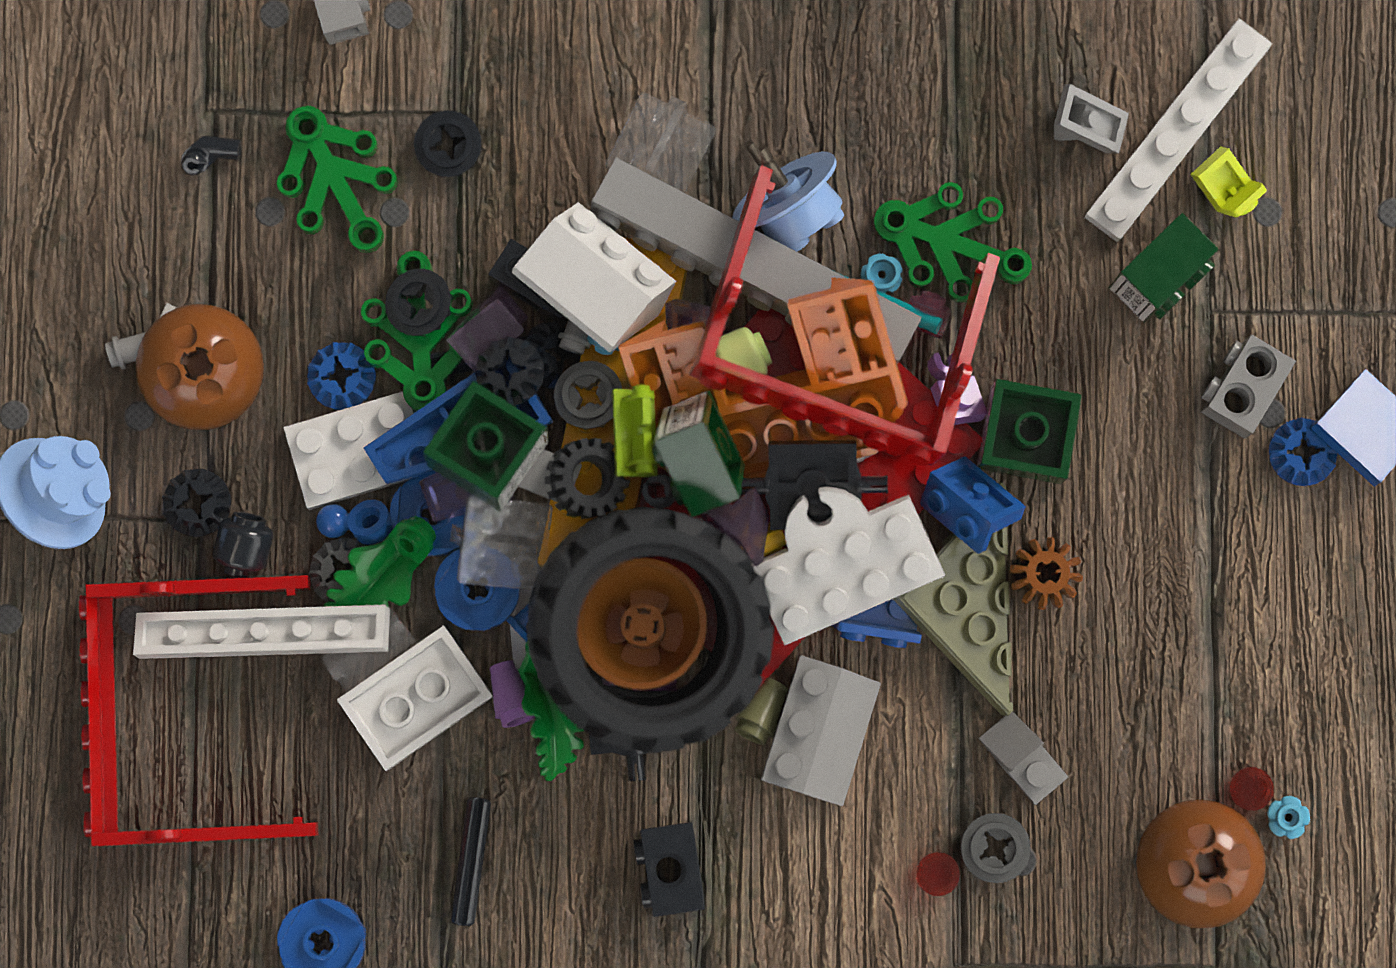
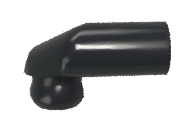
(207, 151)

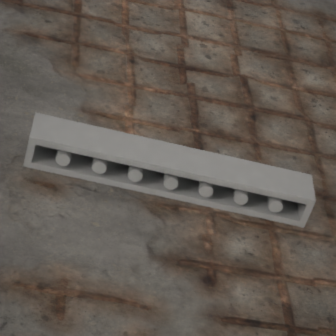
(702, 240)

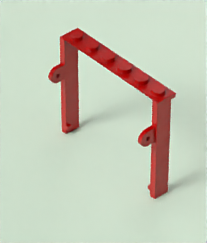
(802, 404)
(99, 697)

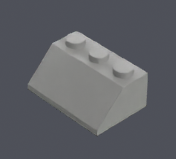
(820, 730)

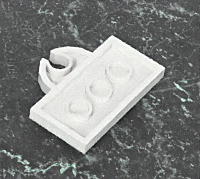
(845, 562)

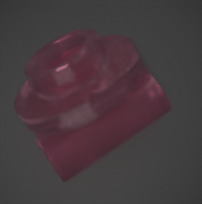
(933, 305)

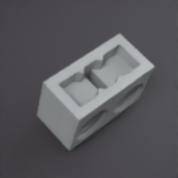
(1254, 391)

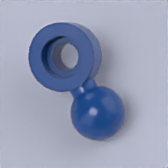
(367, 521)

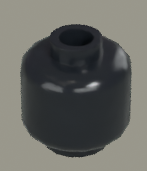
(243, 544)

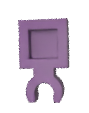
(971, 404)

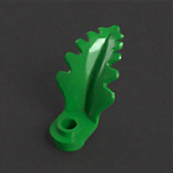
(384, 569)
(549, 724)

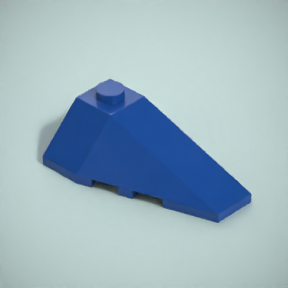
(400, 450)

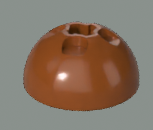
(200, 399)
(626, 606)
(1180, 850)

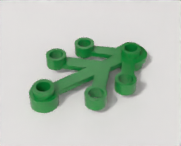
(332, 172)
(946, 239)
(417, 345)

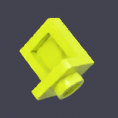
(1227, 184)

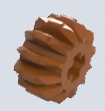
(1041, 559)

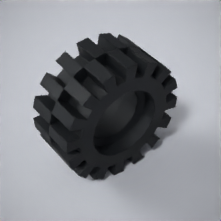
(562, 479)

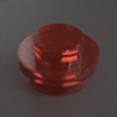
(1251, 788)
(937, 874)

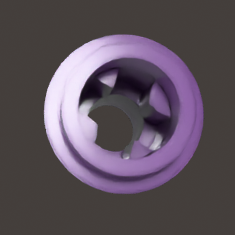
(508, 694)

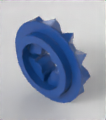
(358, 385)
(1292, 467)

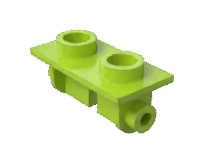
(634, 431)

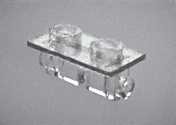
(354, 667)

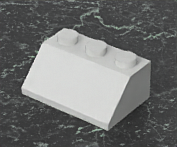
(594, 277)

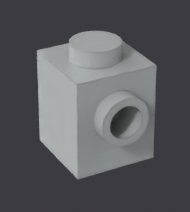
(342, 19)

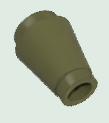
(762, 714)

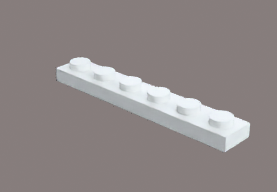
(1178, 130)
(262, 632)

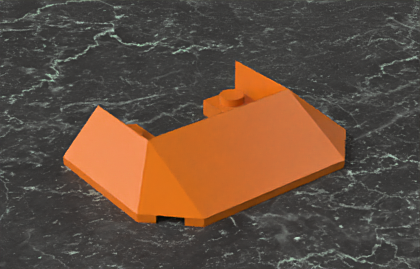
(844, 359)

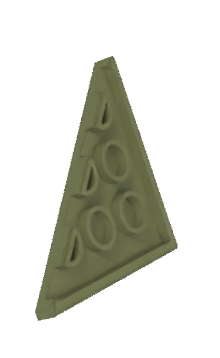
(969, 614)

